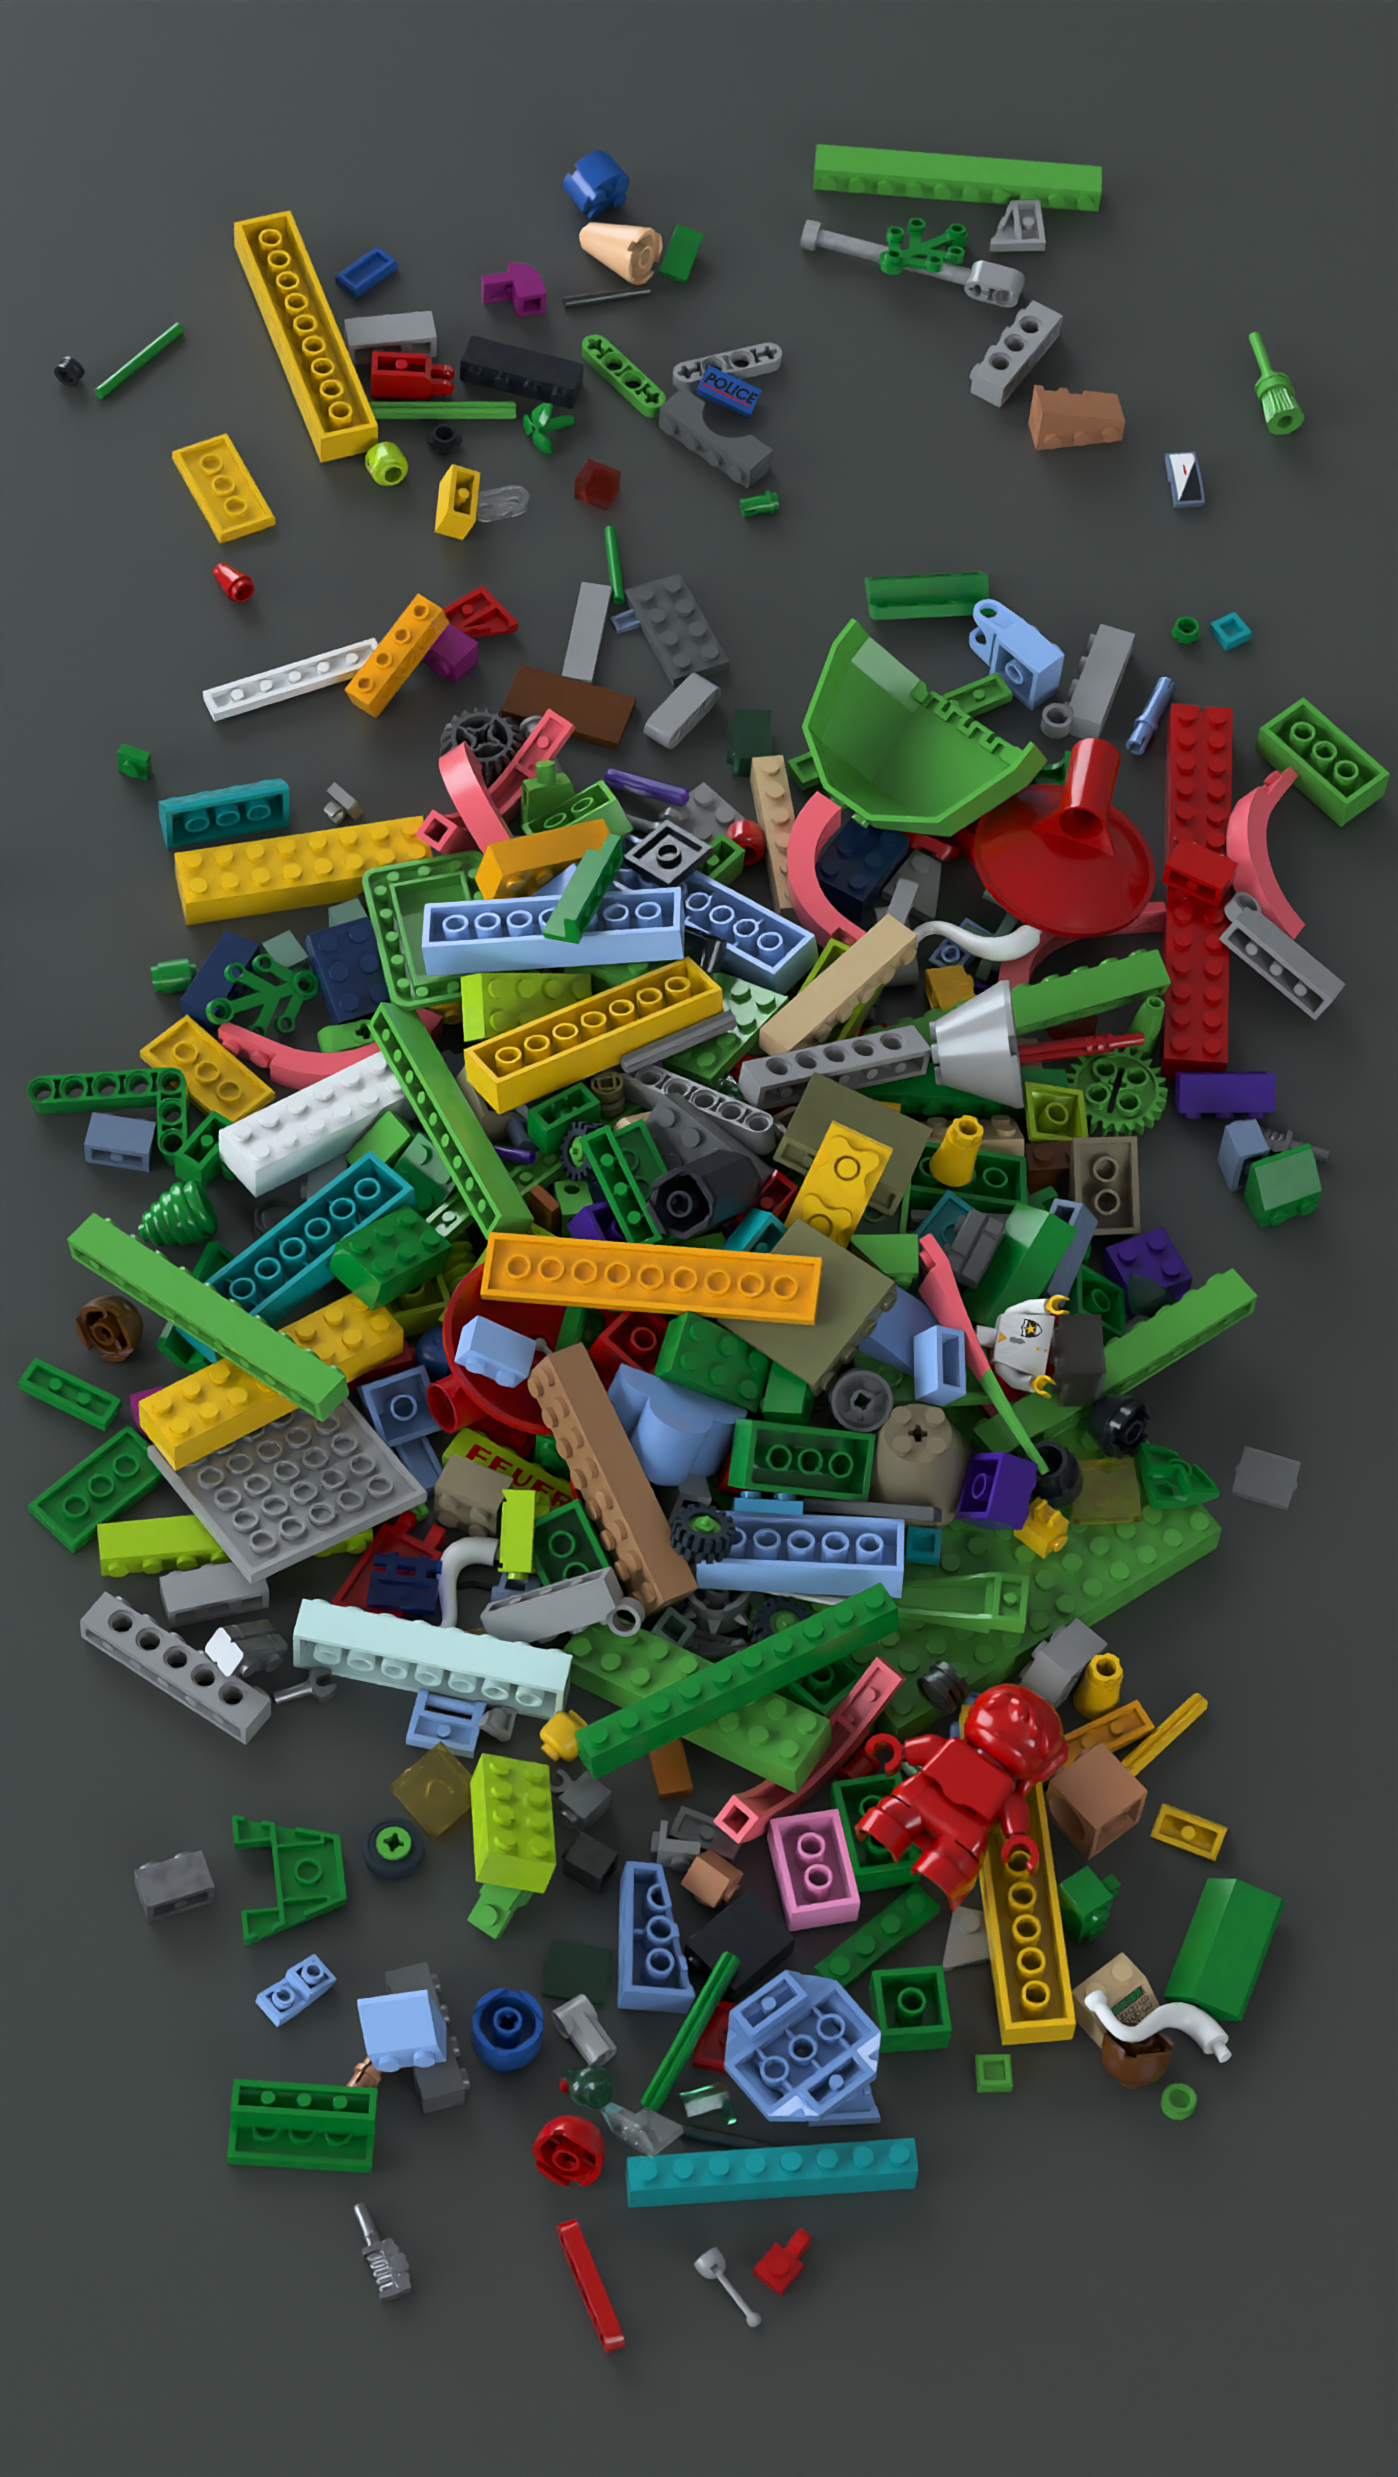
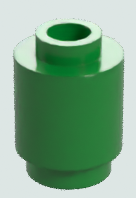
(173, 975)

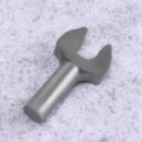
(308, 1687)

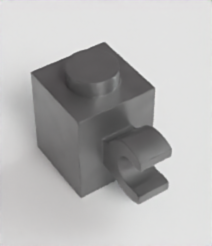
(580, 1801)

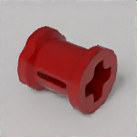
(860, 1766)

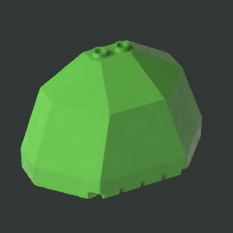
(904, 752)

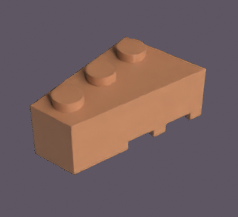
(1074, 419)

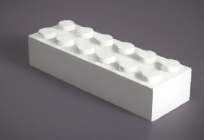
(311, 1125)

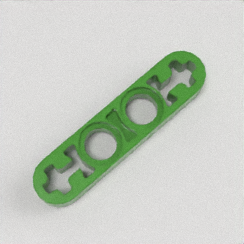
(619, 378)

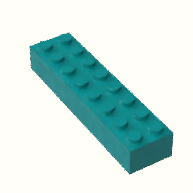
(295, 1254)

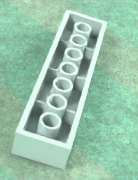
(431, 1657)

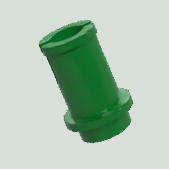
(759, 504)

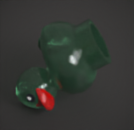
(587, 2086)

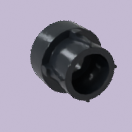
(1062, 1481)

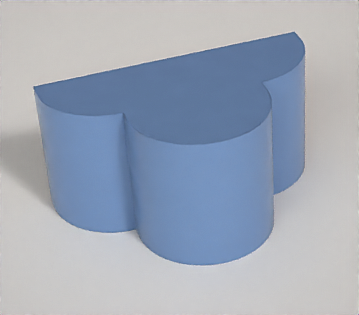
(672, 1426)

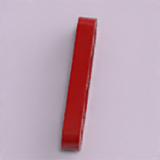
(590, 2286)

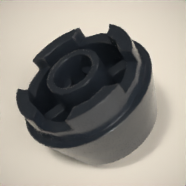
(1119, 1424)

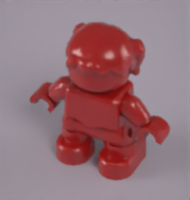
(969, 1788)

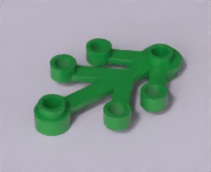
(894, 260)
(266, 994)

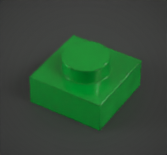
(134, 762)

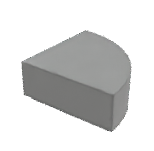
(499, 1722)

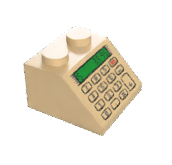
(1127, 1995)

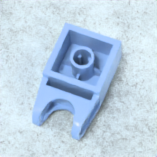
(1018, 653)

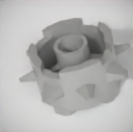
(719, 1609)

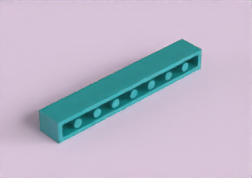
(771, 2172)

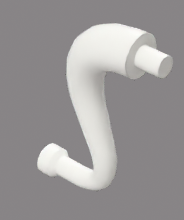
(991, 948)
(456, 1557)
(1175, 2015)

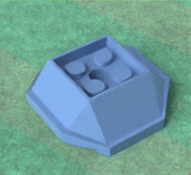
(792, 2016)

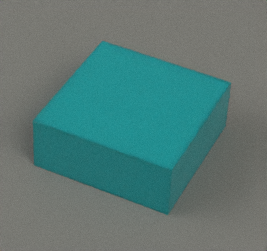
(1230, 631)
(923, 1545)

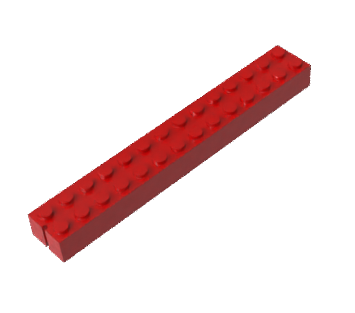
(1194, 957)

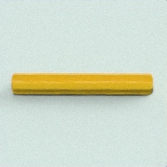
(1165, 1734)

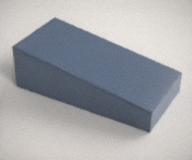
(625, 621)

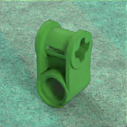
(344, 1037)

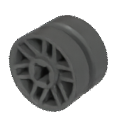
(875, 1407)

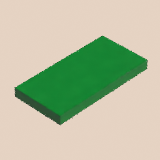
(98, 1489)

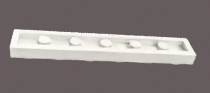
(288, 680)

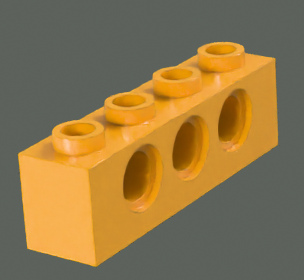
(397, 656)

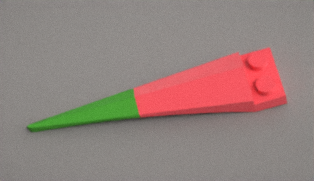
(944, 1300)

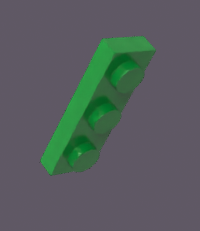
(70, 1394)

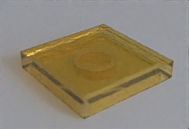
(1107, 1492)
(435, 1790)

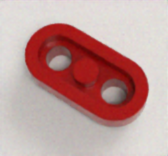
(941, 846)

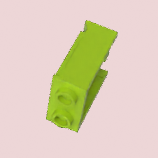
(518, 1531)

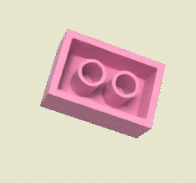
(813, 1870)

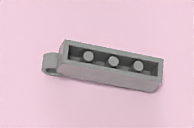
(1095, 689)
(1278, 957)
(563, 1608)

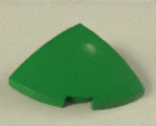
(1172, 1481)

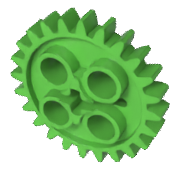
(1144, 1099)

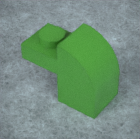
(497, 1907)

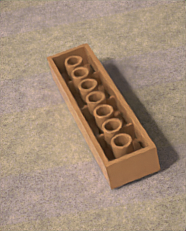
(610, 1479)

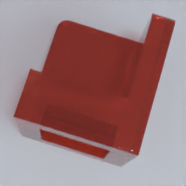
(597, 484)

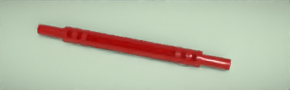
(1076, 1047)

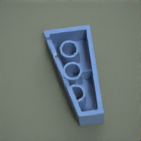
(649, 1950)

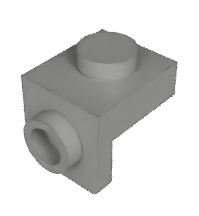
(672, 1852)

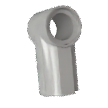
(580, 2023)

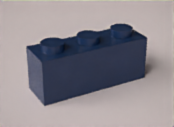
(211, 981)

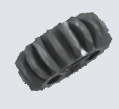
(483, 735)

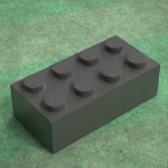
(687, 1134)

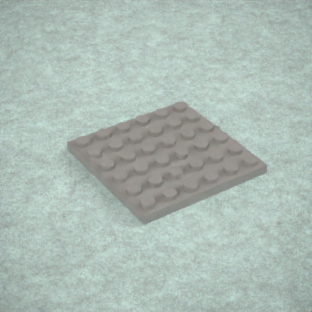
(294, 1488)

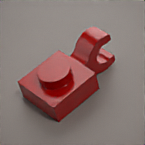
(781, 2265)

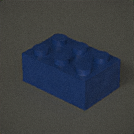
(860, 867)
(348, 970)

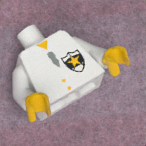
(1022, 1343)

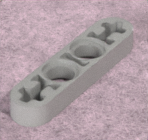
(725, 362)

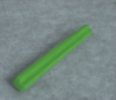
(443, 409)

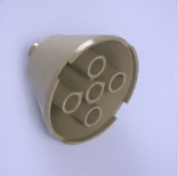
(919, 1462)

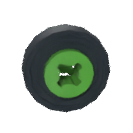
(393, 1861)

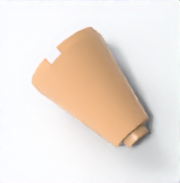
(623, 249)

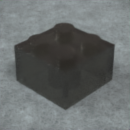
(1078, 1360)

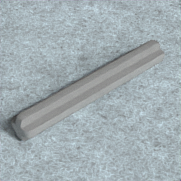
(678, 1042)

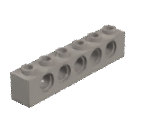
(850, 1062)
(154, 1665)

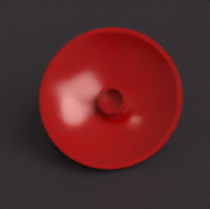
(1066, 853)
(470, 1396)

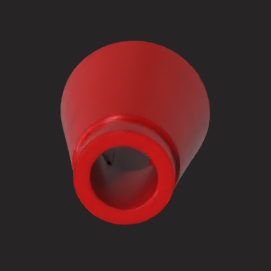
(235, 584)

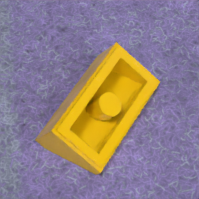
(1189, 1831)

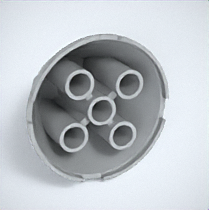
(980, 1047)

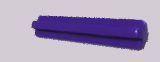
(646, 787)

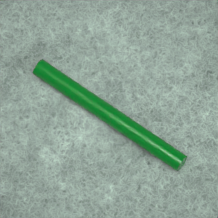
(139, 360)

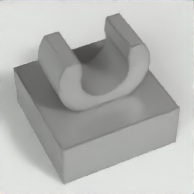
(341, 804)

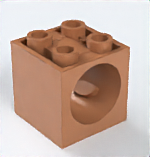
(1094, 1800)

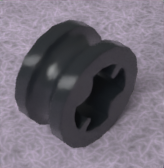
(69, 371)

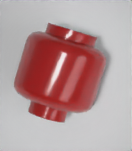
(750, 838)

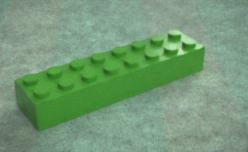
(764, 1736)

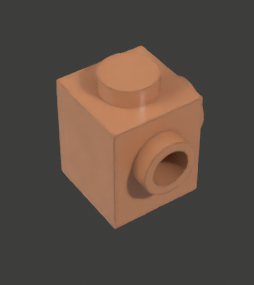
(712, 1879)

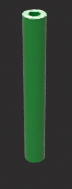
(614, 564)

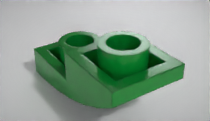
(681, 253)

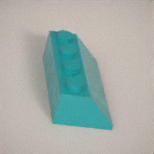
(224, 813)

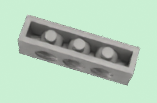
(1015, 353)

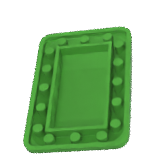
(396, 910)

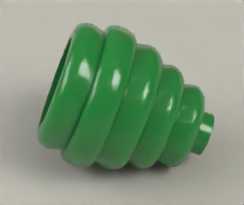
(180, 1216)

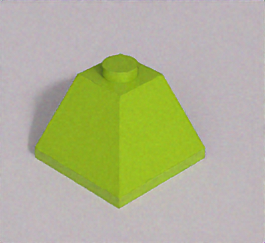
(1054, 1113)

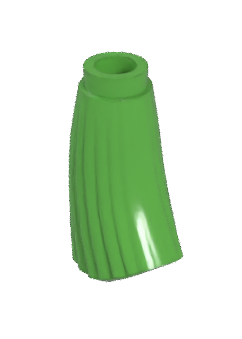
(1148, 1021)

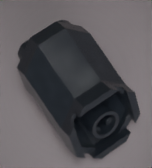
(704, 1194)

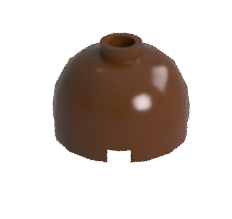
(110, 1326)
(1136, 2062)

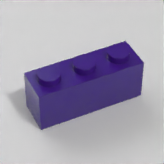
(1224, 1093)

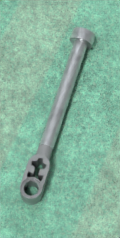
(982, 282)

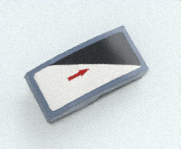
(1185, 479)

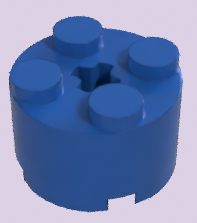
(597, 184)
(522, 2032)

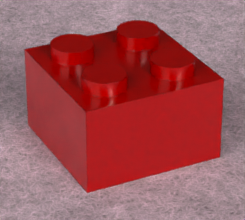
(630, 1340)

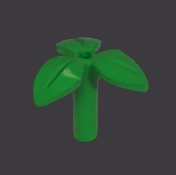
(542, 423)

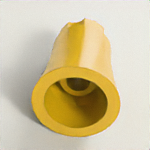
(957, 1154)
(1099, 1688)

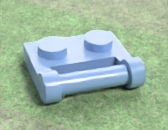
(456, 1733)

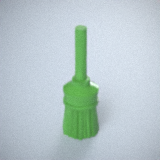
(1275, 393)

